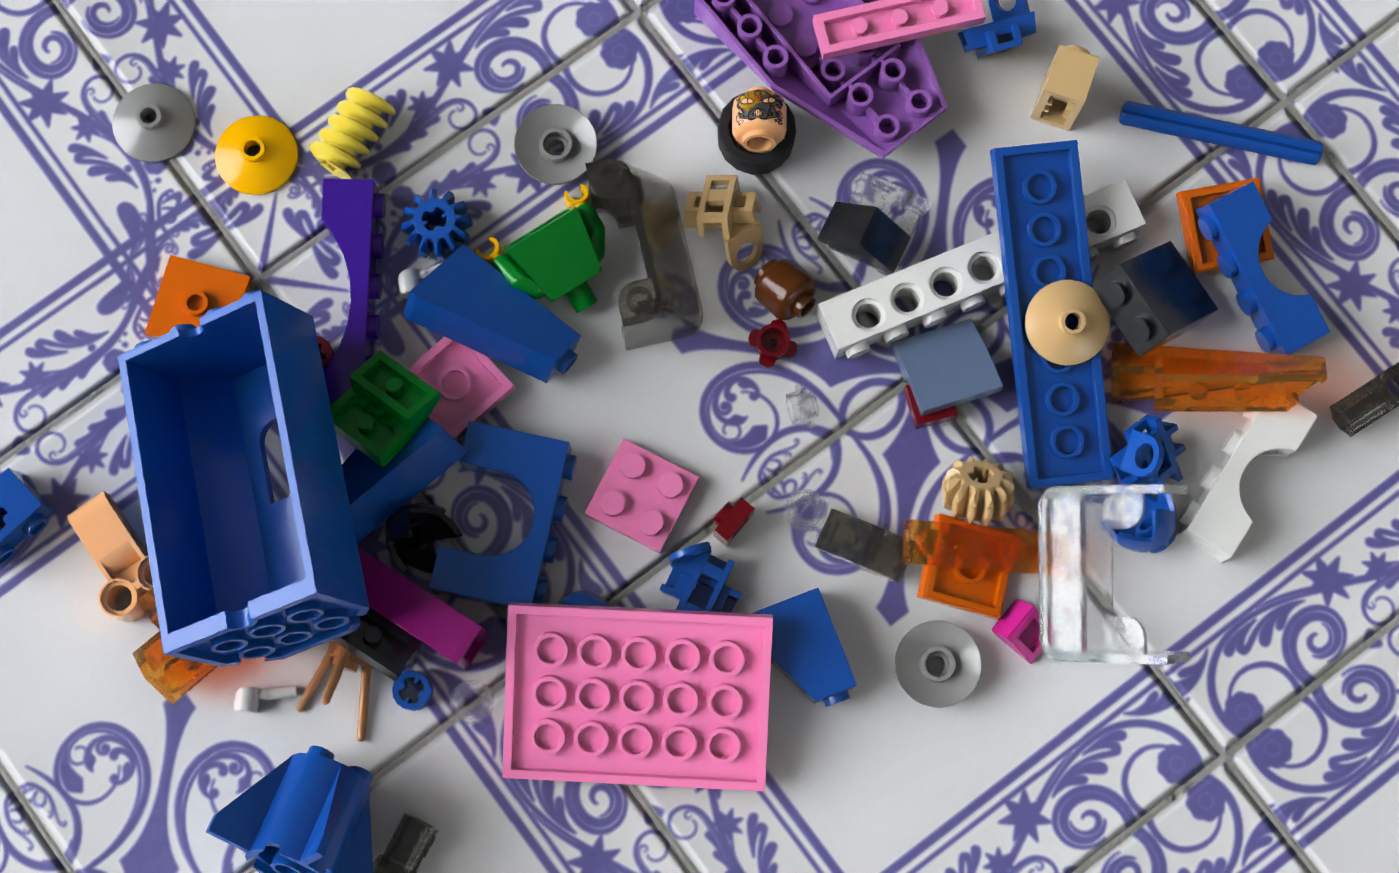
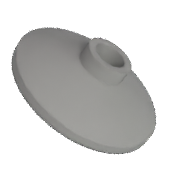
(553, 126)
(163, 137)
(960, 661)

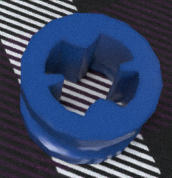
(401, 685)

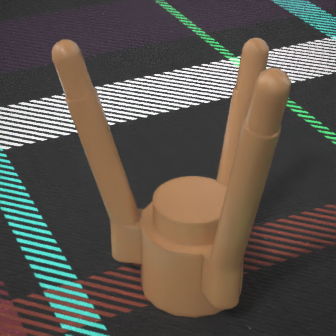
(341, 660)

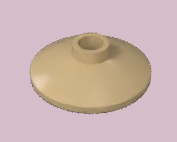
(1047, 326)

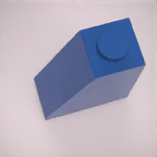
(809, 648)

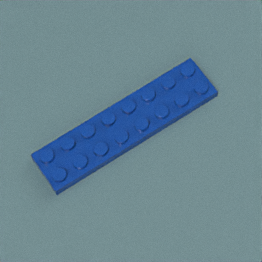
(1040, 244)

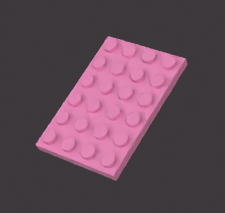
(637, 696)

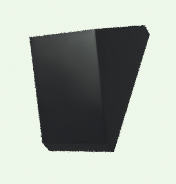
(865, 235)

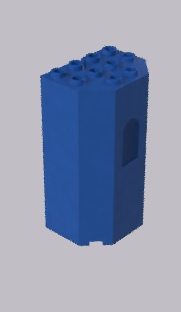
(223, 556)

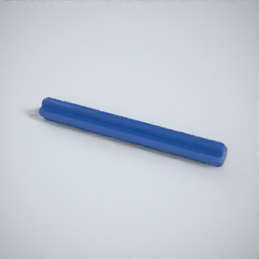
(1221, 132)

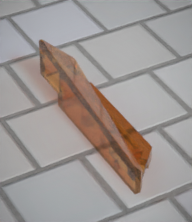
(1212, 379)

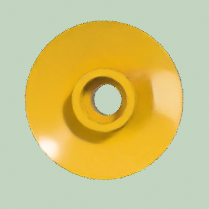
(268, 168)

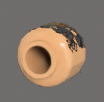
(759, 119)

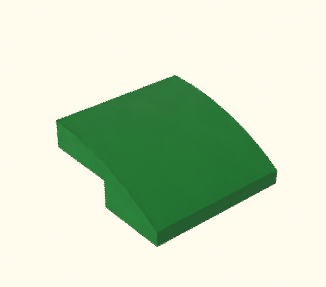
(383, 408)

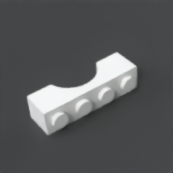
(1218, 517)

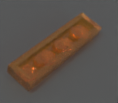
(970, 547)

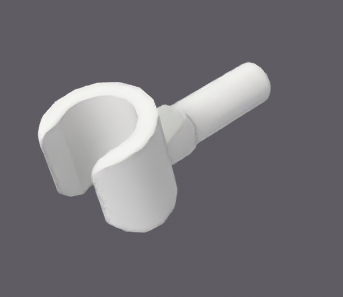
(410, 278)
(248, 698)

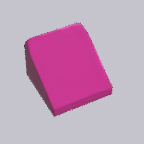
(1020, 630)

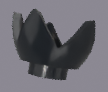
(413, 533)

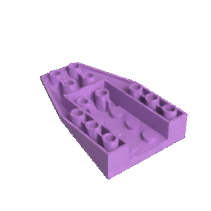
(867, 95)

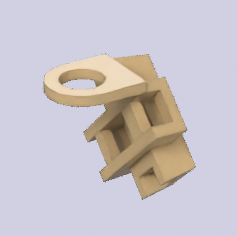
(728, 211)

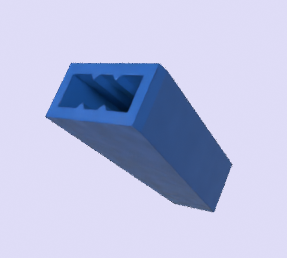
(483, 312)
(380, 492)

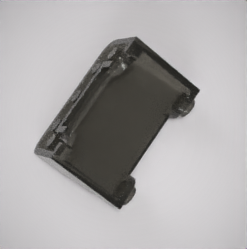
(667, 301)

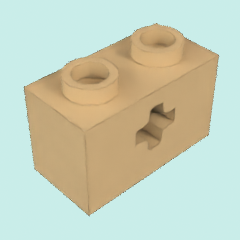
(1065, 86)

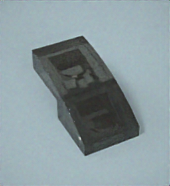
(863, 545)

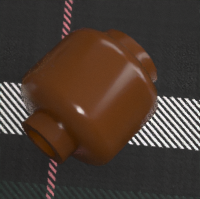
(785, 289)

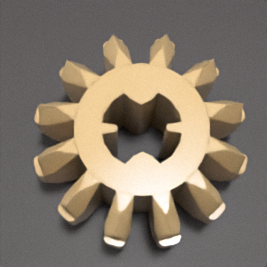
(978, 490)

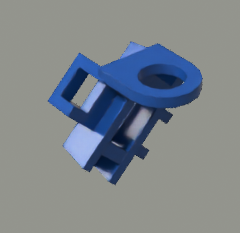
(1006, 28)
(1148, 452)
(708, 594)

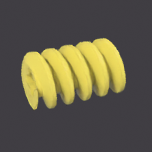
(350, 130)

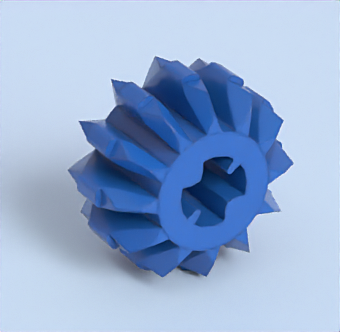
(431, 212)

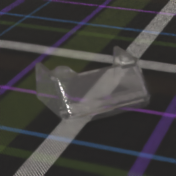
(1078, 574)

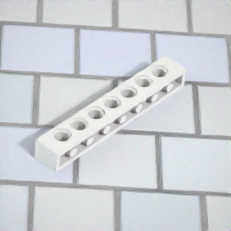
(1110, 206)

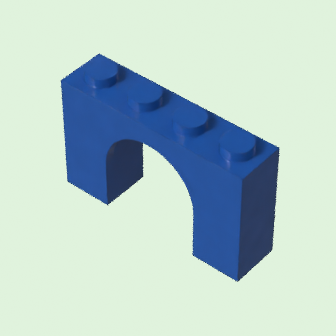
(539, 467)

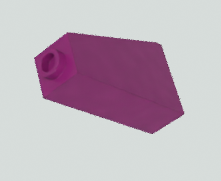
(421, 613)

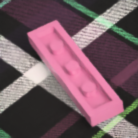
(891, 22)

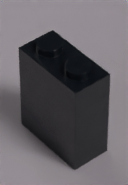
(1154, 298)

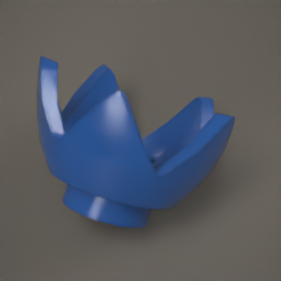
(1156, 528)

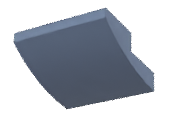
(947, 367)

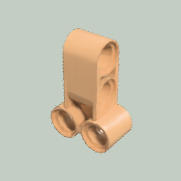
(116, 552)

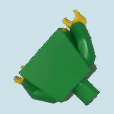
(556, 255)

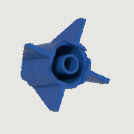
(303, 817)

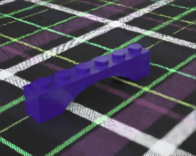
(351, 217)

